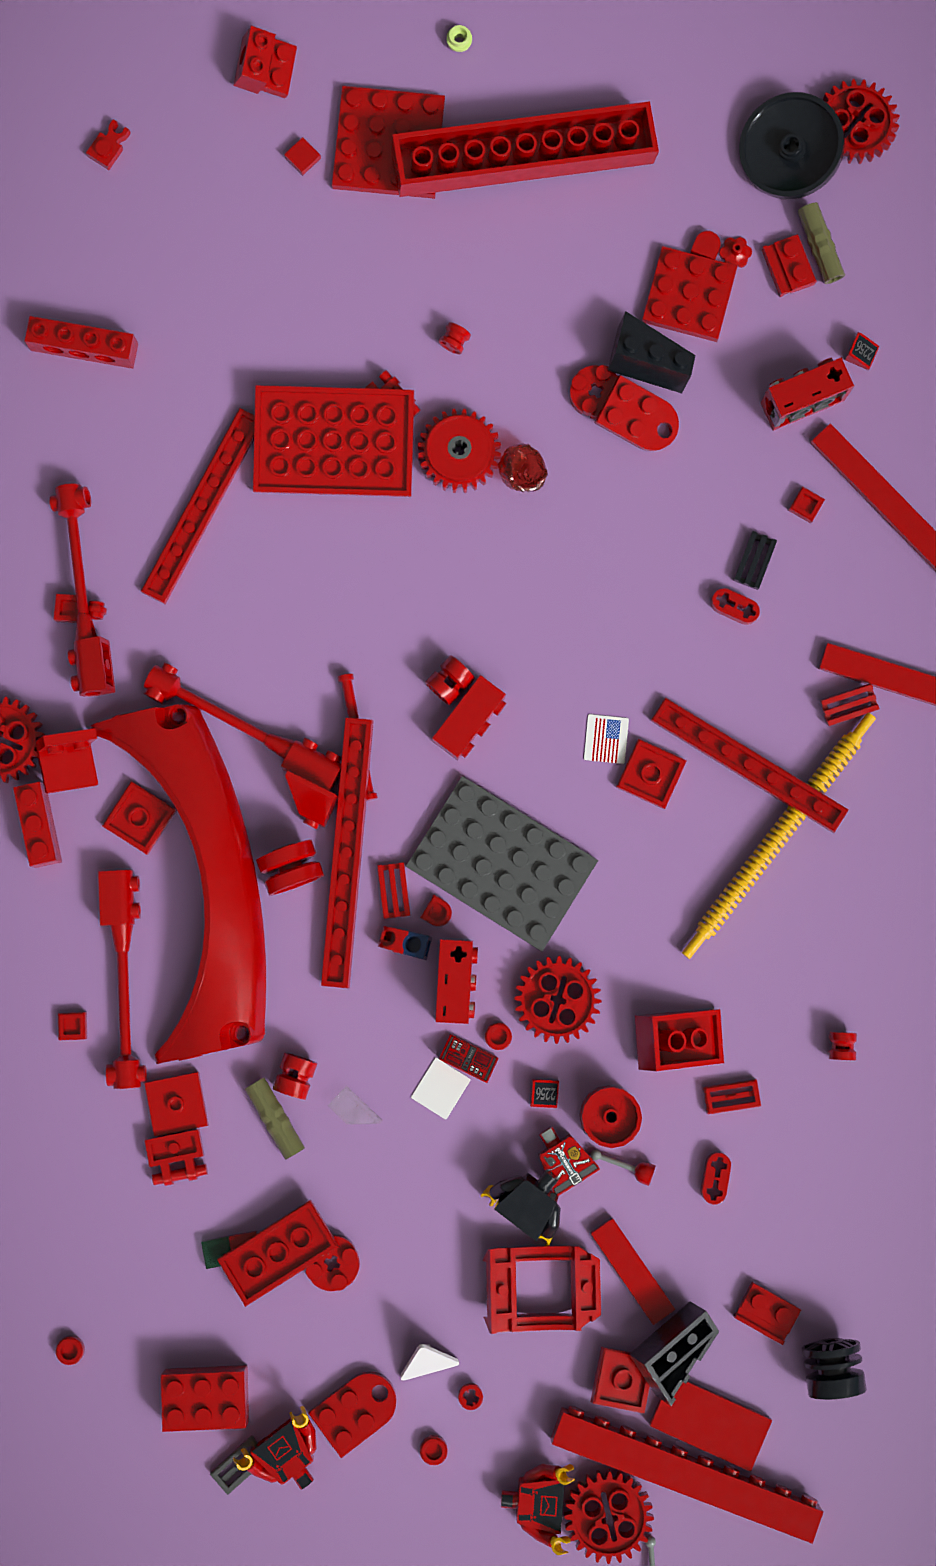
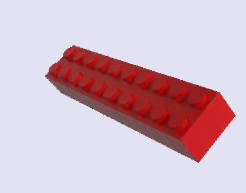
(524, 149)

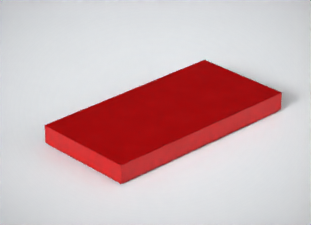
(278, 1253)
(713, 1424)

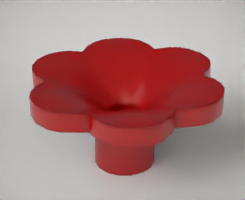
(733, 256)

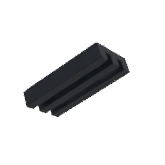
(762, 541)

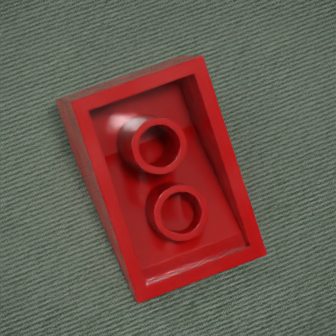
(679, 1039)

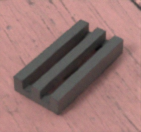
(221, 1480)

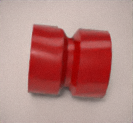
(456, 673)
(291, 1085)

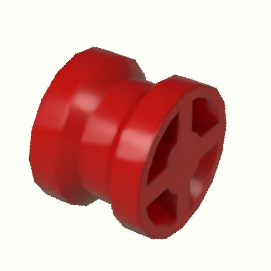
(454, 338)

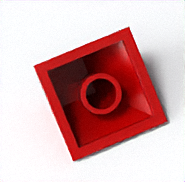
(311, 800)

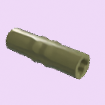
(821, 243)
(274, 1118)

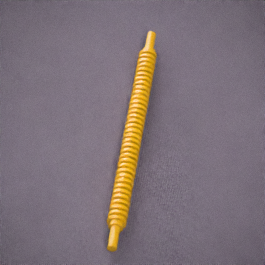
(820, 781)

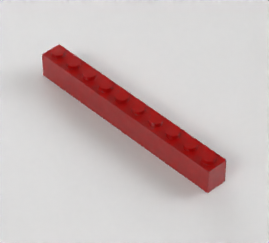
(687, 1474)

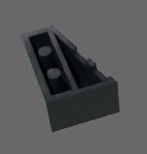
(650, 356)
(674, 1349)

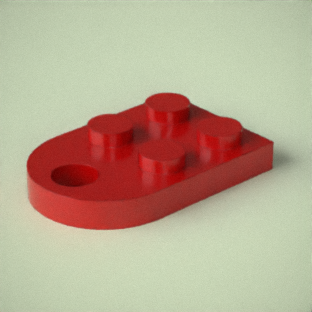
(636, 414)
(353, 1412)

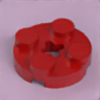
(582, 385)
(339, 1277)

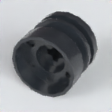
(834, 1373)

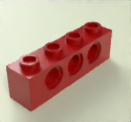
(81, 342)

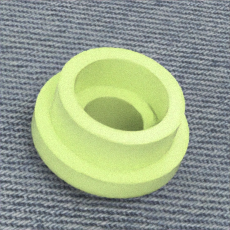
(459, 31)

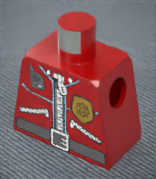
(565, 1160)

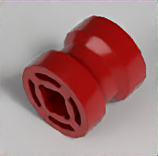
(842, 1046)

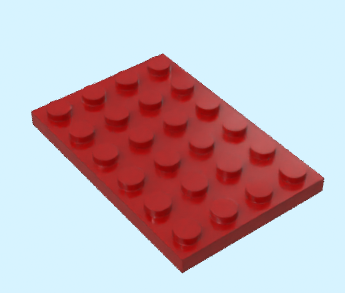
(333, 441)

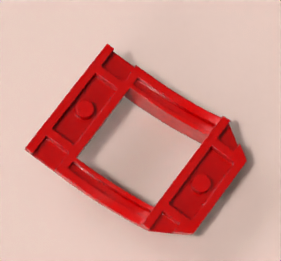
(501, 1289)

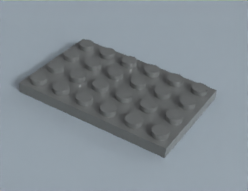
(502, 863)

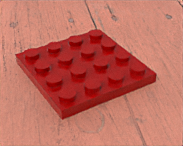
(366, 131)

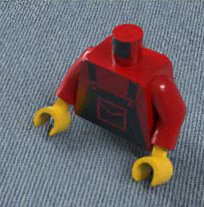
(283, 1452)
(541, 1504)

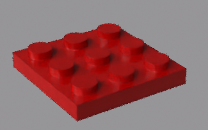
(689, 294)

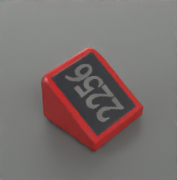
(862, 351)
(544, 1093)

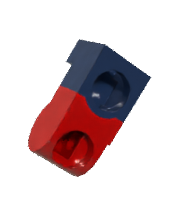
(405, 942)

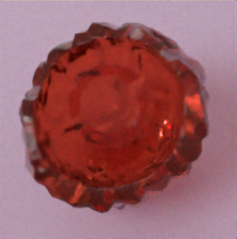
(522, 468)

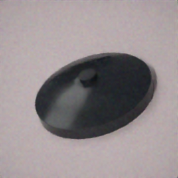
(792, 145)

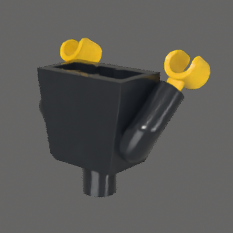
(528, 1204)

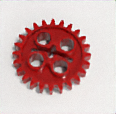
(875, 135)
(10, 718)
(581, 1007)
(631, 1510)

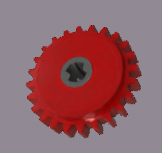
(461, 432)

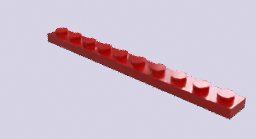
(347, 853)

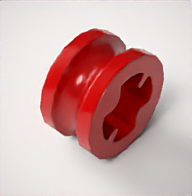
(463, 1401)

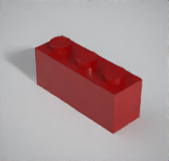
(470, 718)
(37, 825)

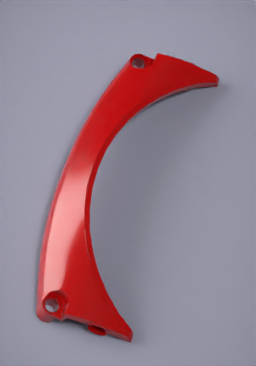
(232, 967)

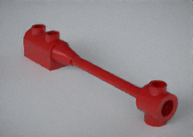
(90, 651)
(298, 756)
(120, 912)

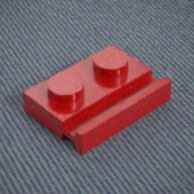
(789, 265)
(767, 1313)

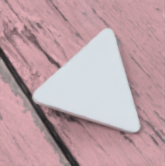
(426, 1361)

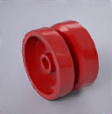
(288, 863)
(599, 1104)

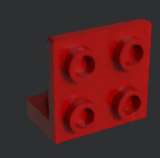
(67, 760)

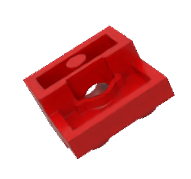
(264, 63)

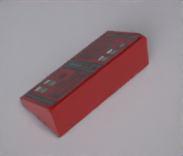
(468, 1058)

